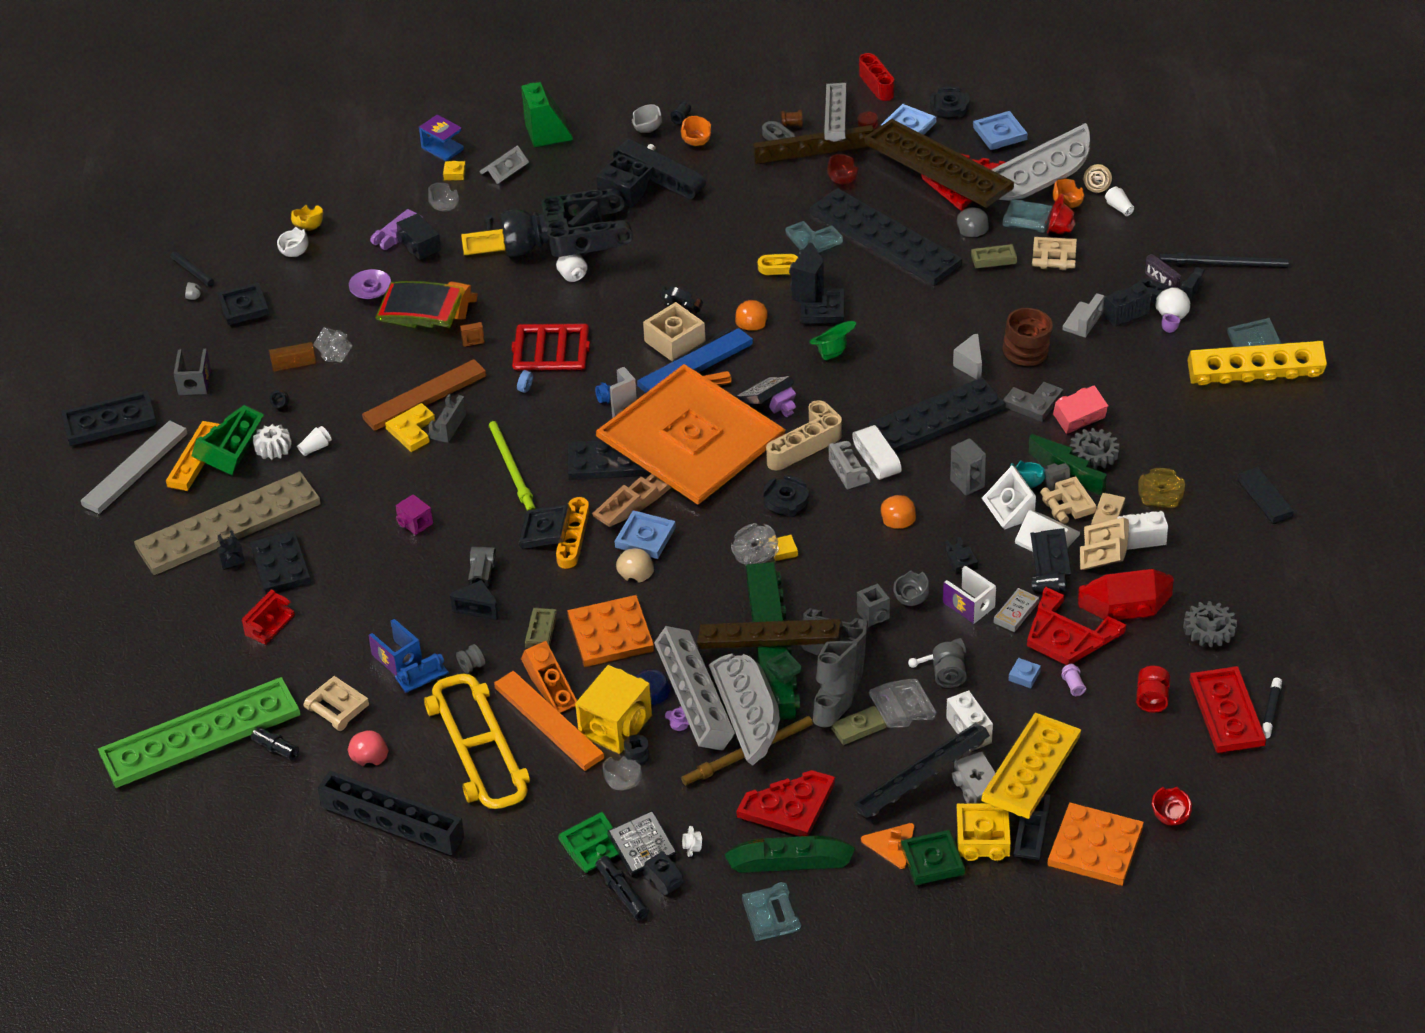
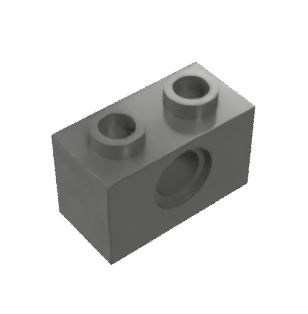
(968, 466)

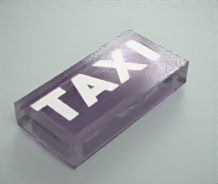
(1161, 272)

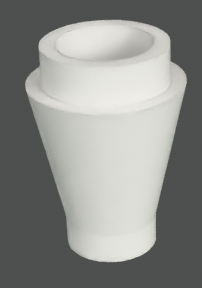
(1117, 199)
(314, 441)

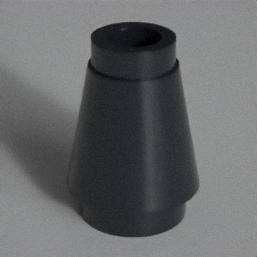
(1055, 581)

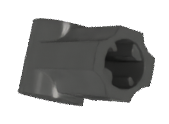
(481, 562)

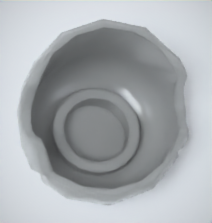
(647, 118)

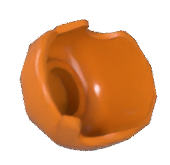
(696, 130)
(1072, 195)
(751, 315)
(898, 511)

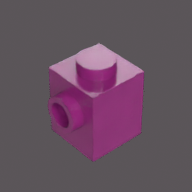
(414, 514)

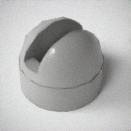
(193, 291)

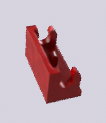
(267, 617)

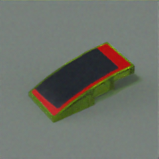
(420, 304)

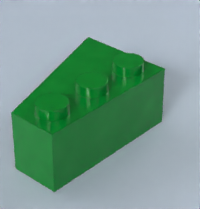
(228, 441)

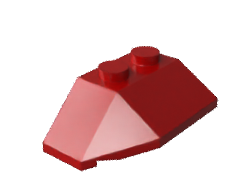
(1126, 594)

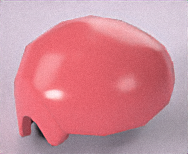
(367, 748)

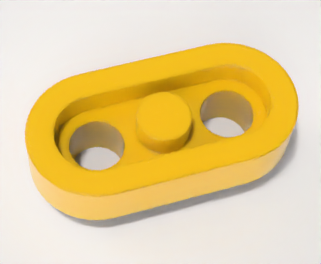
(776, 264)

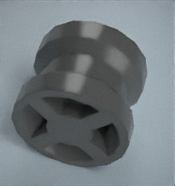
(470, 658)

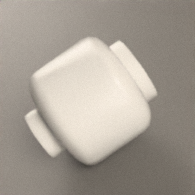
(572, 267)

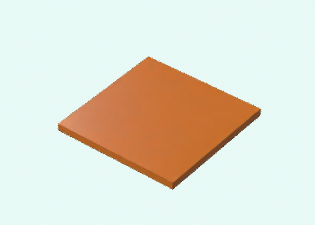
(690, 433)

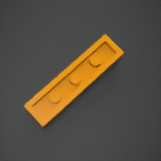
(187, 466)

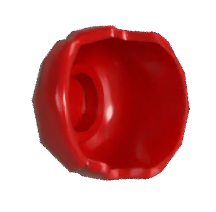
(1171, 806)

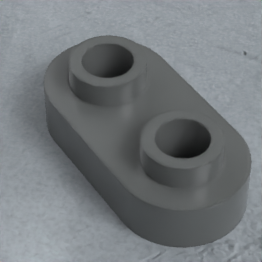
(774, 130)

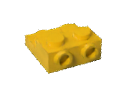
(982, 831)

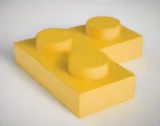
(408, 427)

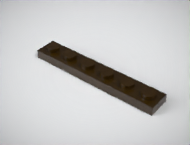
(808, 145)
(769, 633)

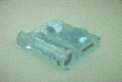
(1027, 215)
(762, 914)

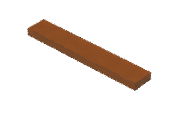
(425, 393)

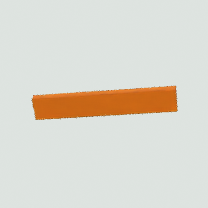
(549, 720)

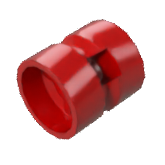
(1153, 689)

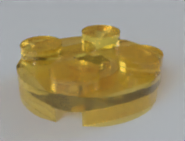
(1151, 493)

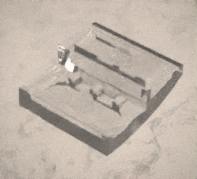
(902, 702)

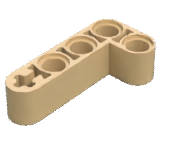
(822, 430)

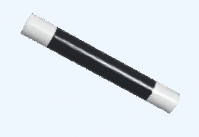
(1271, 707)

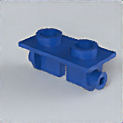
(418, 675)

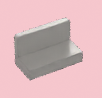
(506, 164)
(1085, 316)
(623, 392)

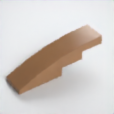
(626, 499)

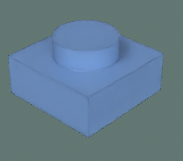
(1024, 673)

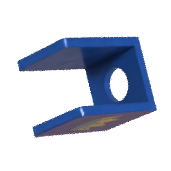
(440, 141)
(394, 660)

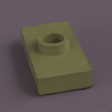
(993, 256)
(541, 626)
(858, 725)

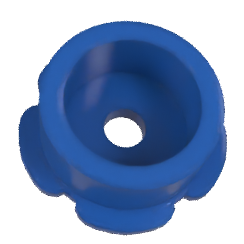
(603, 393)

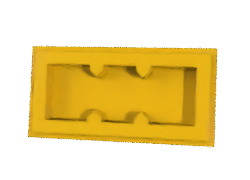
(483, 242)

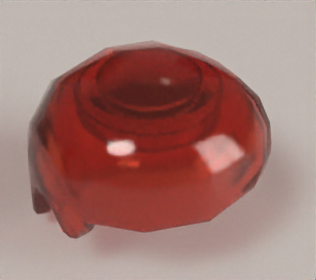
(842, 169)

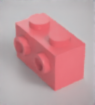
(1080, 409)

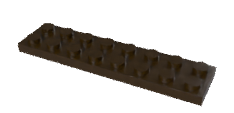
(939, 163)

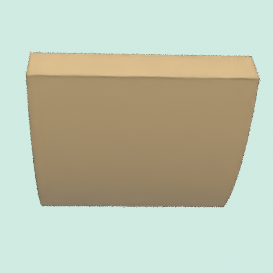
(1104, 543)

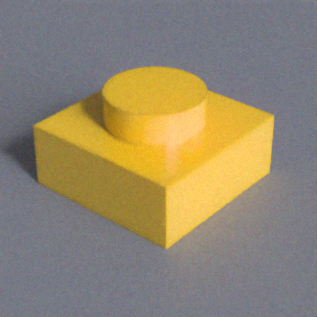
(454, 170)

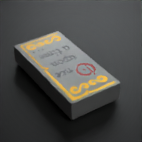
(1016, 610)

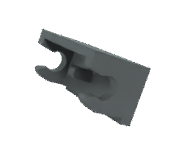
(449, 420)

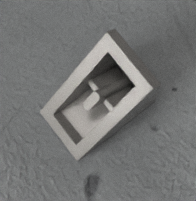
(968, 357)

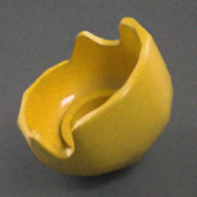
(307, 218)

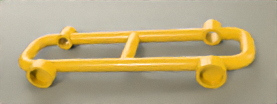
(475, 788)

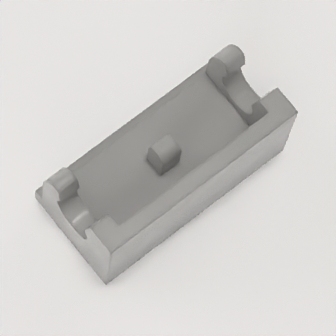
(847, 465)

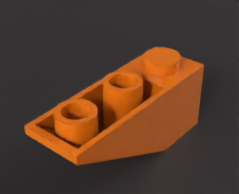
(548, 677)

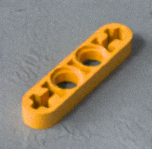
(573, 532)

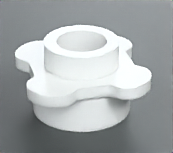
(692, 841)

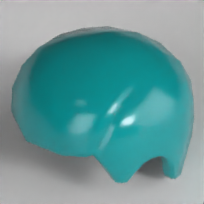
(1031, 472)

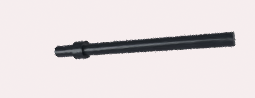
(1181, 258)

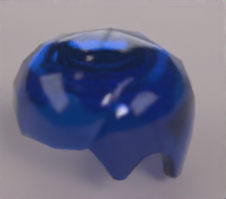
(658, 685)

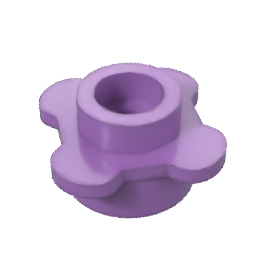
(677, 719)

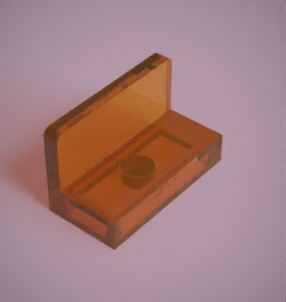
(292, 356)

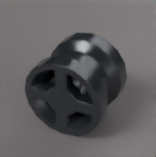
(636, 749)

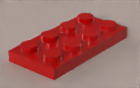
(1227, 709)

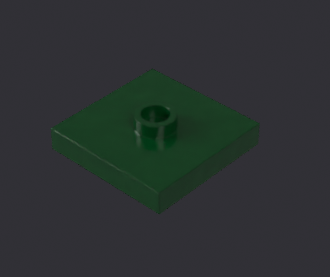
(932, 857)

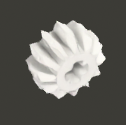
(272, 441)

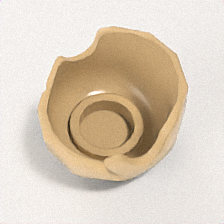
(635, 564)

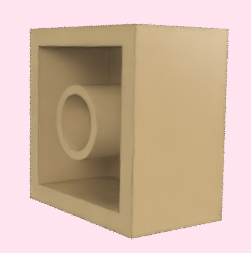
(674, 331)

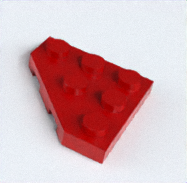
(789, 804)

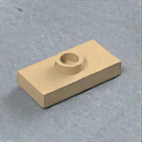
(1109, 508)

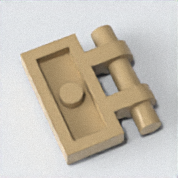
(1054, 248)
(1075, 500)

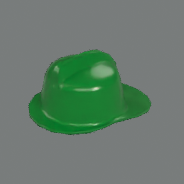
(833, 341)

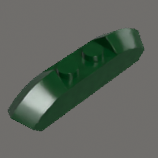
(789, 854)

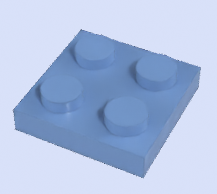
(1000, 130)
(645, 533)

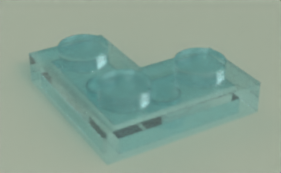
(822, 239)

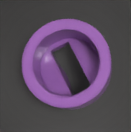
(1170, 322)

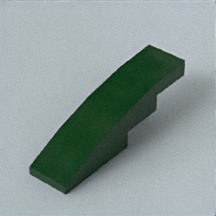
(1051, 452)

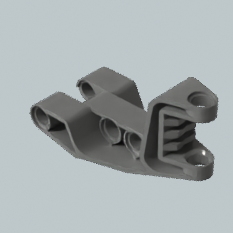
(838, 669)

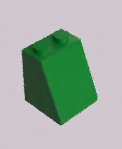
(543, 116)

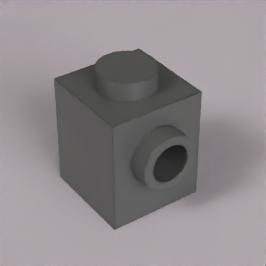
(873, 604)

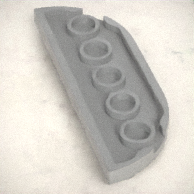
(1046, 163)
(747, 702)

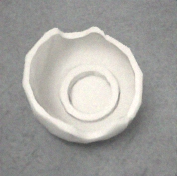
(293, 242)
(1173, 302)

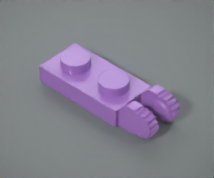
(387, 235)

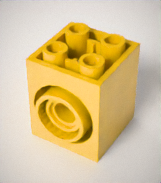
(613, 708)

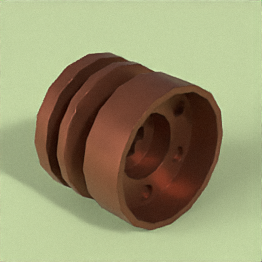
(1027, 336)

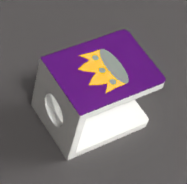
(965, 604)

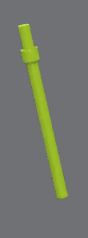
(524, 493)

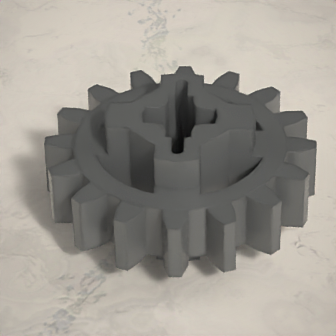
(1095, 447)
(1210, 624)

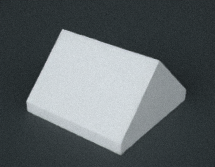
(1010, 499)
(1039, 522)

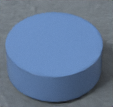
(525, 381)

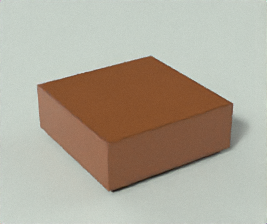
(472, 334)

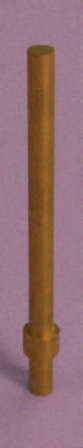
(706, 769)

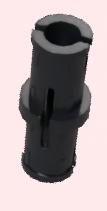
(275, 743)

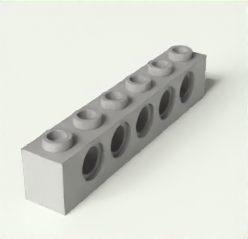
(694, 688)

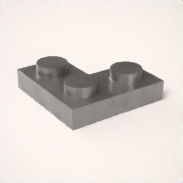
(1034, 405)

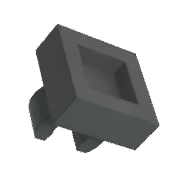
(1056, 473)

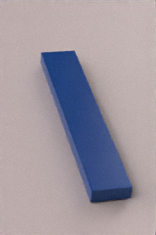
(701, 358)

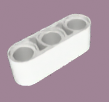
(876, 452)

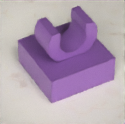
(783, 402)

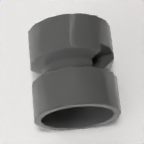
(949, 664)

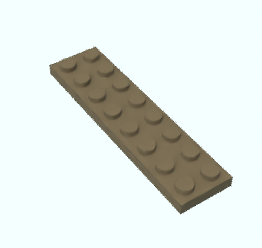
(242, 515)

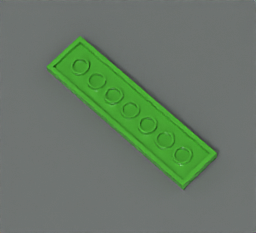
(198, 732)

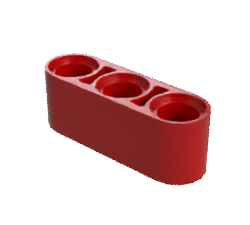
(876, 77)

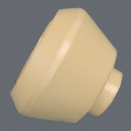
(1090, 178)

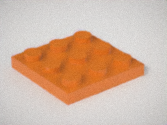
(610, 631)
(1095, 844)

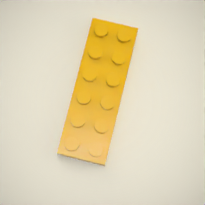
(1031, 765)

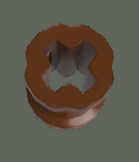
(792, 118)

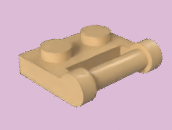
(341, 697)

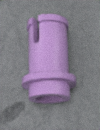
(1071, 675)

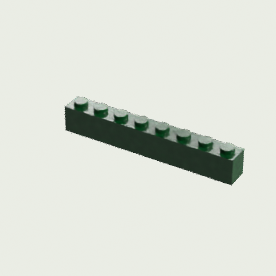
(766, 607)

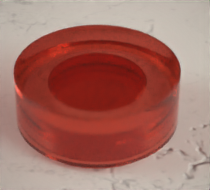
(867, 119)

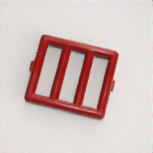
(560, 363)

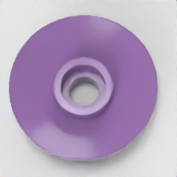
(369, 284)

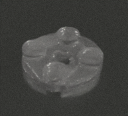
(752, 533)

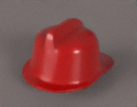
(1061, 217)

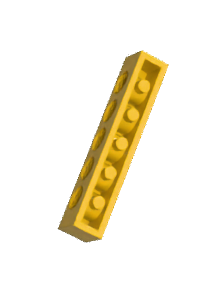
(1266, 355)

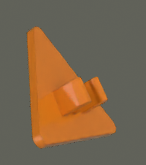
(888, 843)

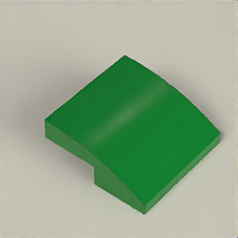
(589, 841)

